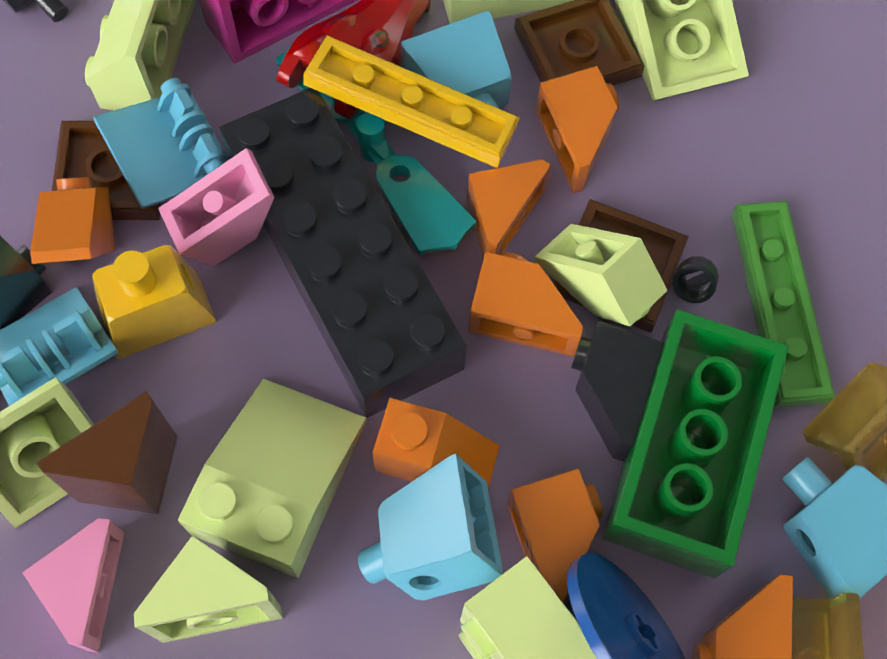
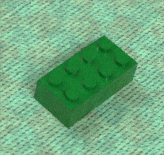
(698, 446)

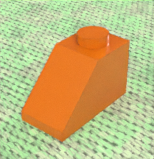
(577, 120)
(72, 223)
(522, 306)
(419, 438)
(555, 523)
(755, 628)

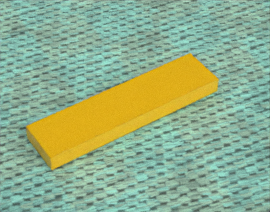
(411, 101)

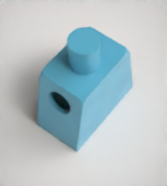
(462, 58)
(840, 527)
(436, 534)

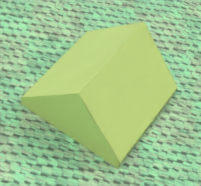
(29, 433)
(203, 596)

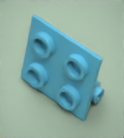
(162, 143)
(51, 342)

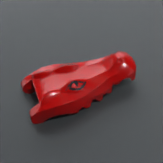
(367, 25)

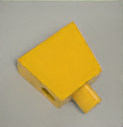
(150, 299)

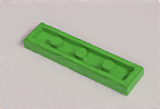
(783, 300)

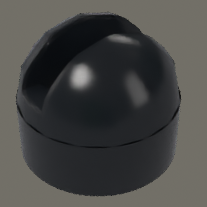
(700, 287)

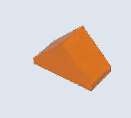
(503, 201)

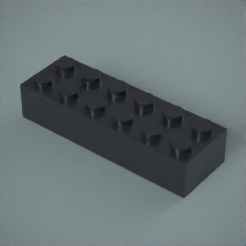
(347, 254)

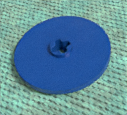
(617, 613)

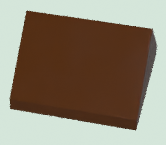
(118, 459)

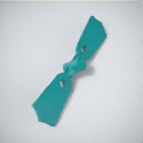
(421, 203)

